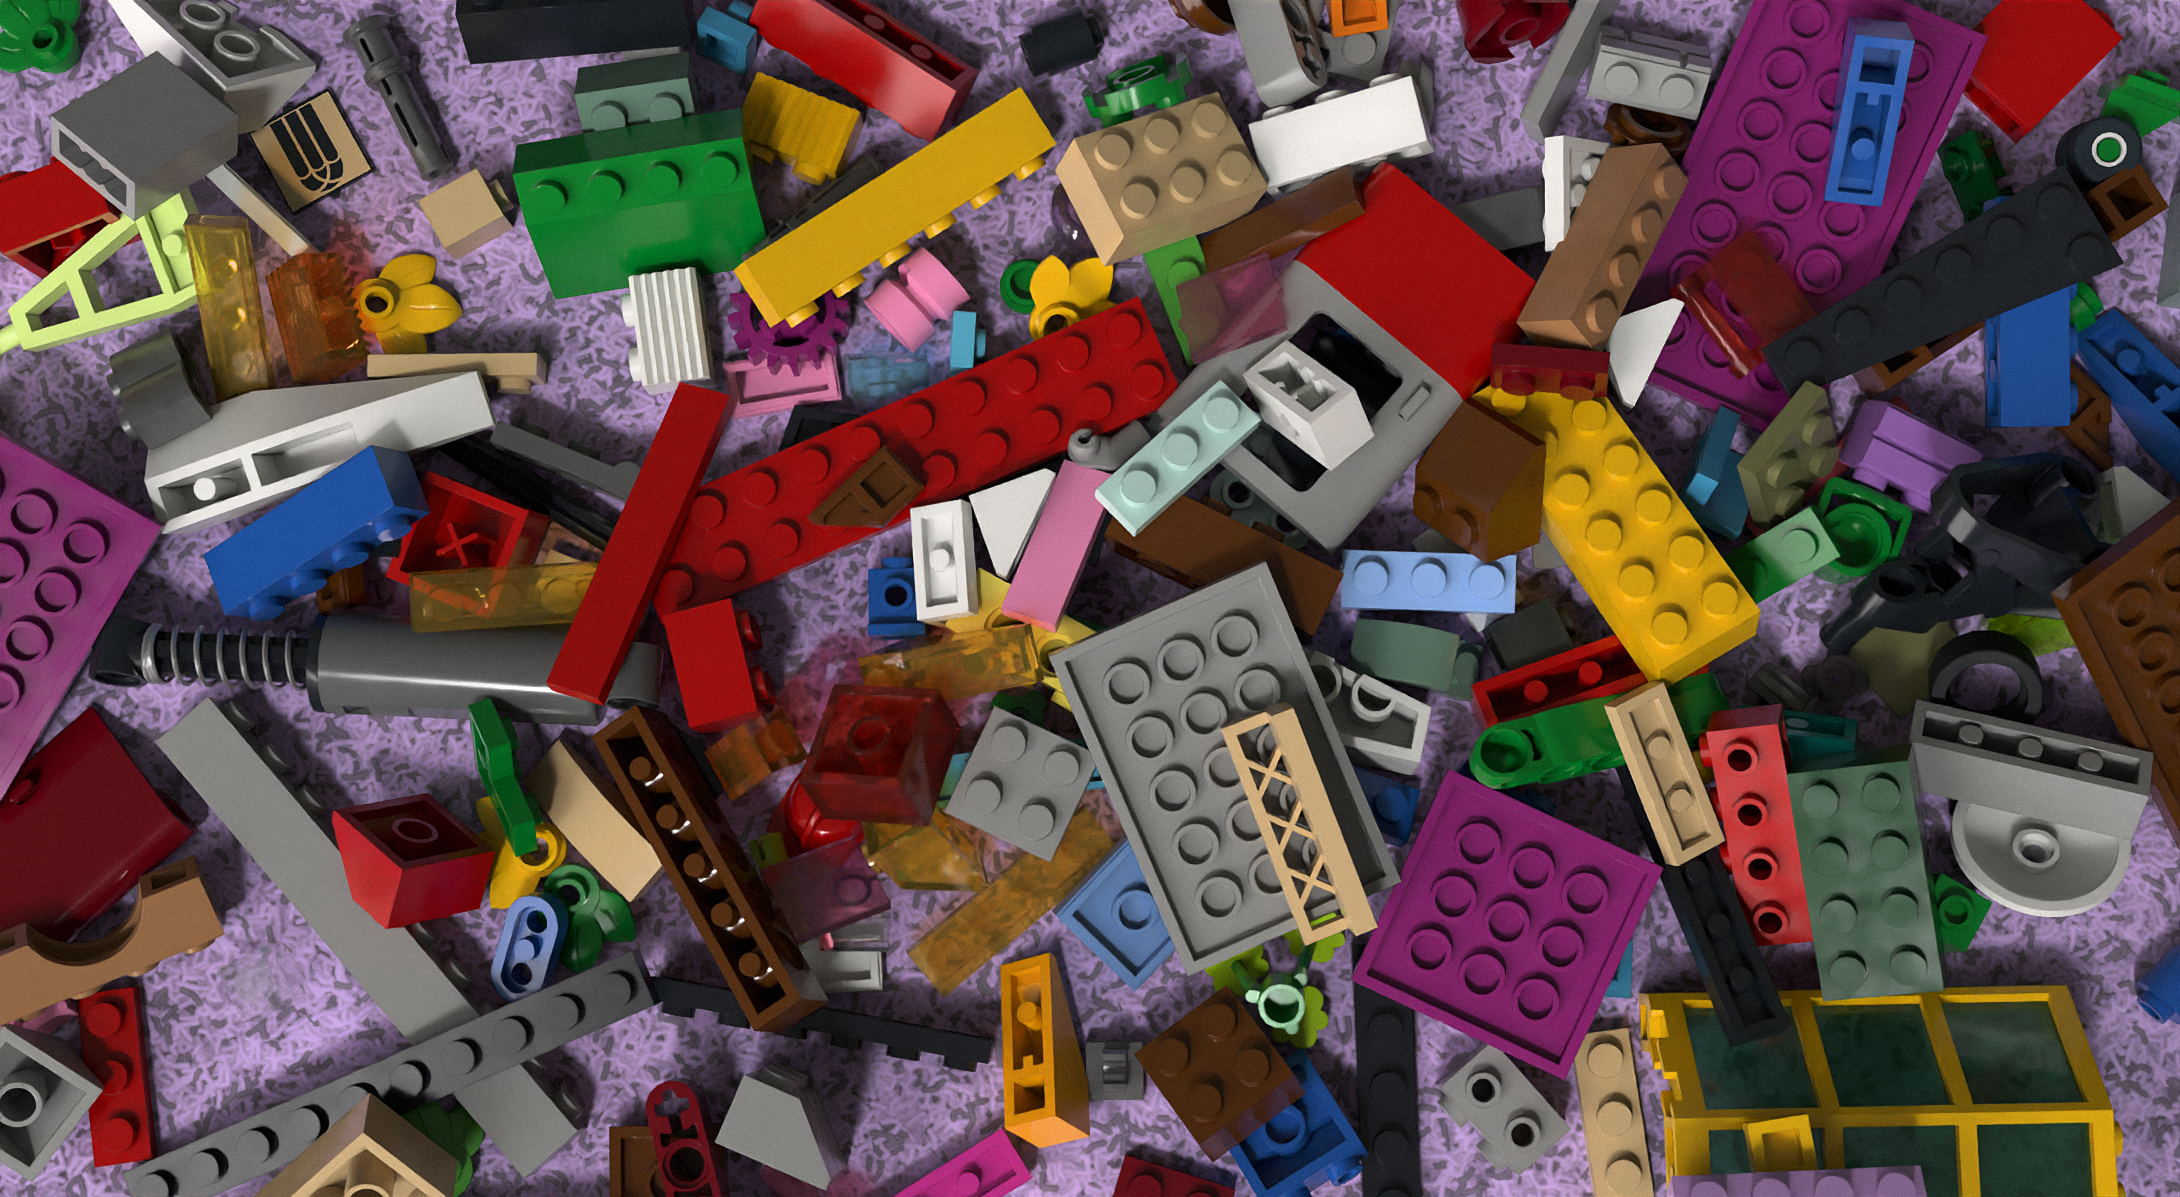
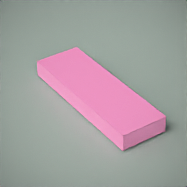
(1057, 549)

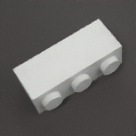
(1341, 130)

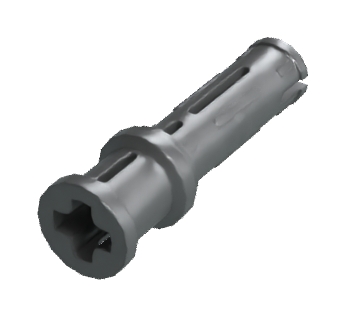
(390, 76)

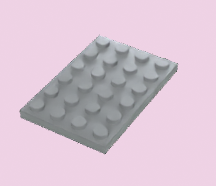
(1152, 717)

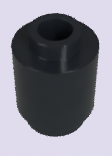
(1061, 42)

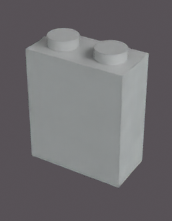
(145, 135)

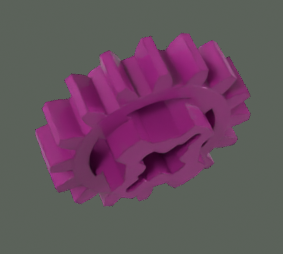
(772, 342)

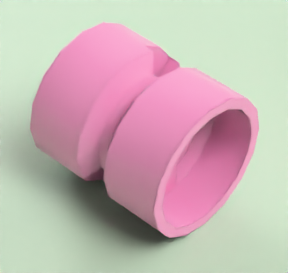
(917, 299)

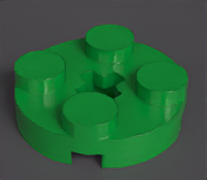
(1137, 87)

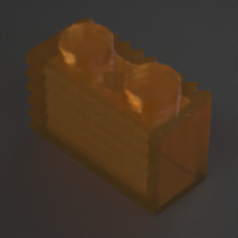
(317, 317)

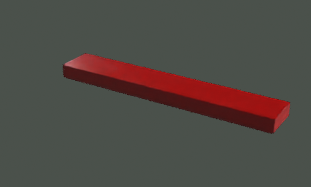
(640, 544)

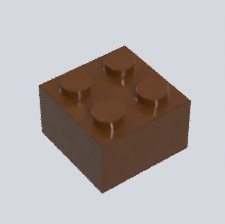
(1220, 1073)

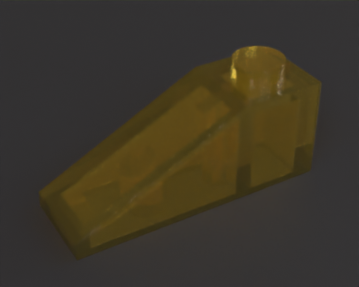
(957, 662)

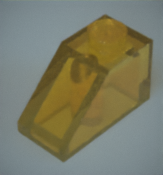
(925, 856)

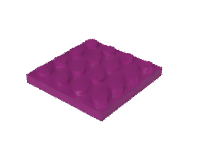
(1506, 923)

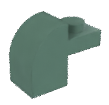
(1415, 657)

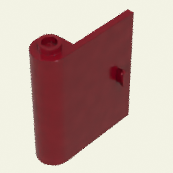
(81, 831)

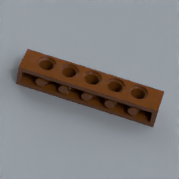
(709, 870)

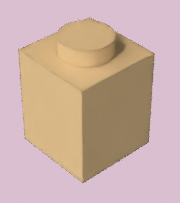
(468, 213)

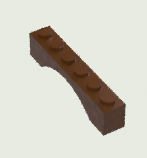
(2119, 206)

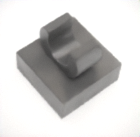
(1114, 1070)

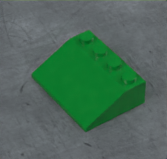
(640, 201)

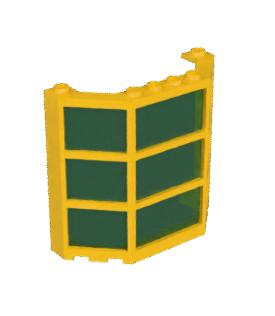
(1964, 1081)

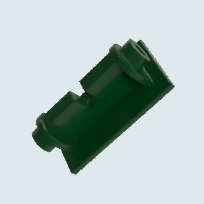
(1972, 170)

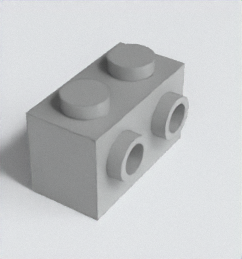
(1502, 1108)

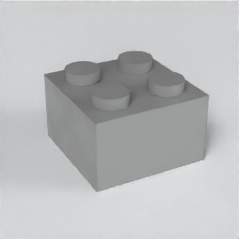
(1022, 784)

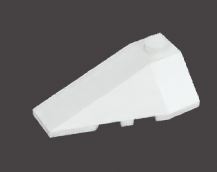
(224, 57)

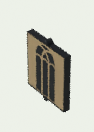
(311, 152)

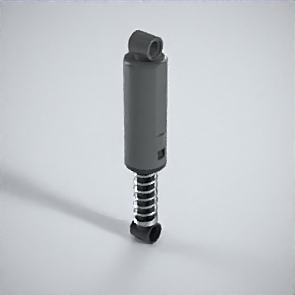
(378, 666)

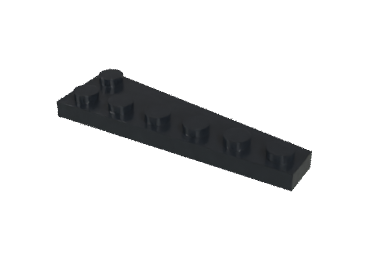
(1988, 266)

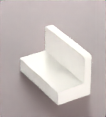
(944, 562)

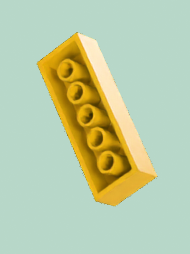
(1630, 537)

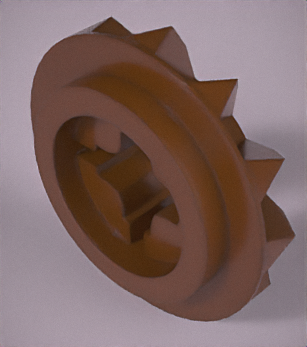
(1642, 126)

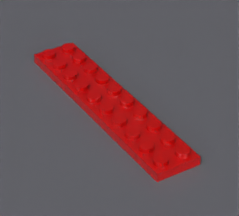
(947, 435)

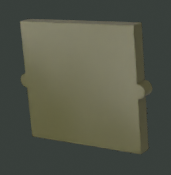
(1900, 663)

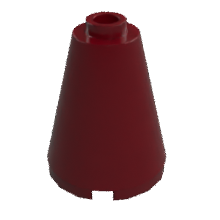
(1496, 25)

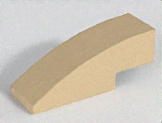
(595, 820)

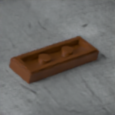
(1287, 221)

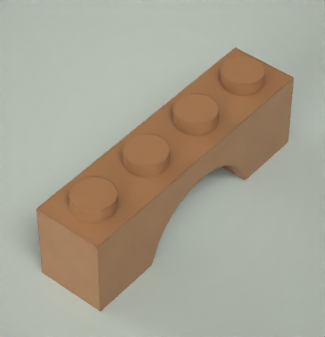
(169, 917)

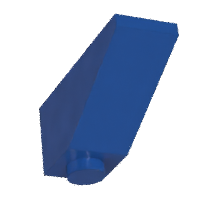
(1867, 109)
(2138, 382)

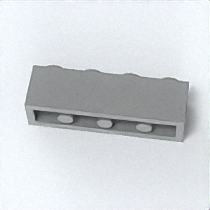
(2029, 769)

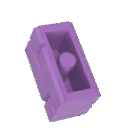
(1902, 453)

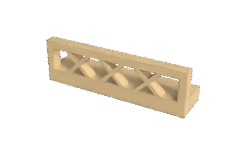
(1320, 818)

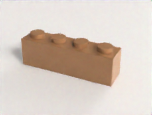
(1604, 249)

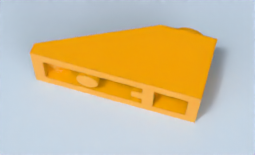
(1041, 1056)

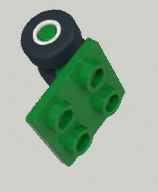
(2113, 140)

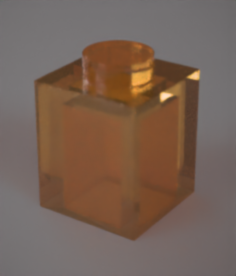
(756, 754)

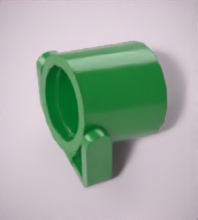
(1861, 529)

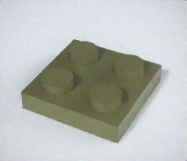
(1789, 458)

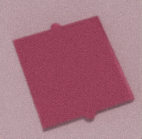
(1231, 308)
(824, 890)

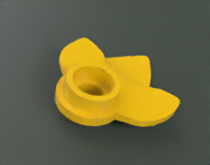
(1068, 292)
(412, 302)
(511, 875)

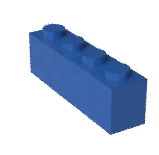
(2030, 361)
(317, 533)

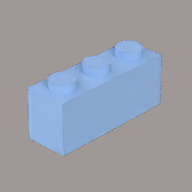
(1427, 583)

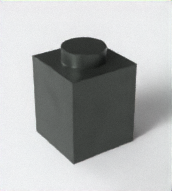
(1530, 635)

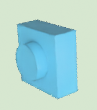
(966, 342)

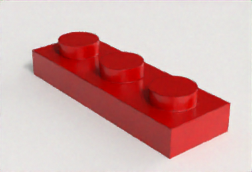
(117, 1056)

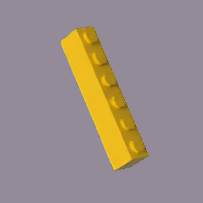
(894, 208)

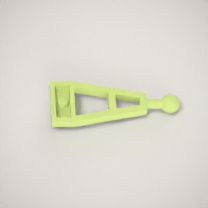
(168, 252)

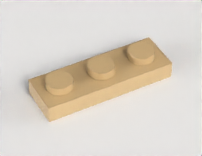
(509, 371)
(1664, 773)
(1612, 1115)

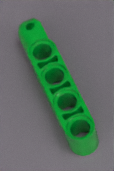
(1580, 737)

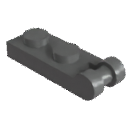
(575, 463)

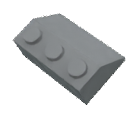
(783, 1126)

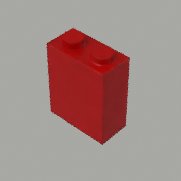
(2035, 58)

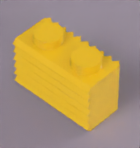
(800, 129)

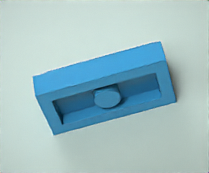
(1713, 482)

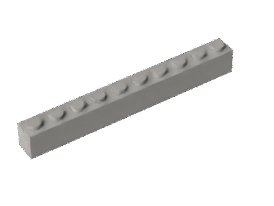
(396, 965)

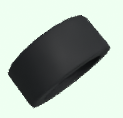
(1988, 648)

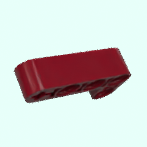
(712, 1180)

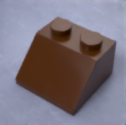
(1482, 483)

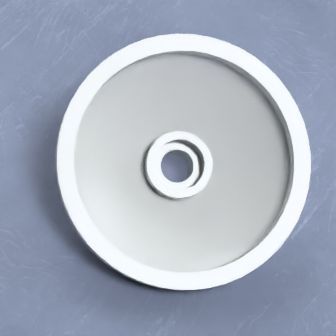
(2074, 869)

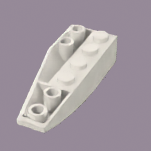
(285, 439)

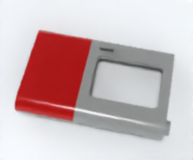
(1420, 299)

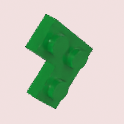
(499, 771)

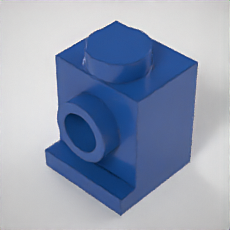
(890, 621)

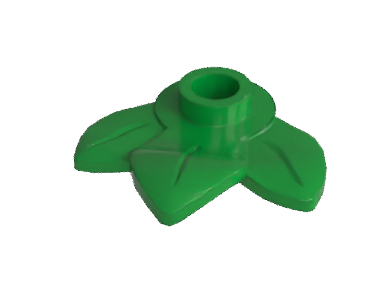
(39, 35)
(593, 918)

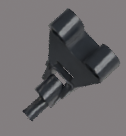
(2013, 554)

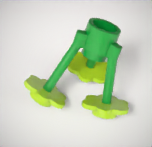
(1281, 997)

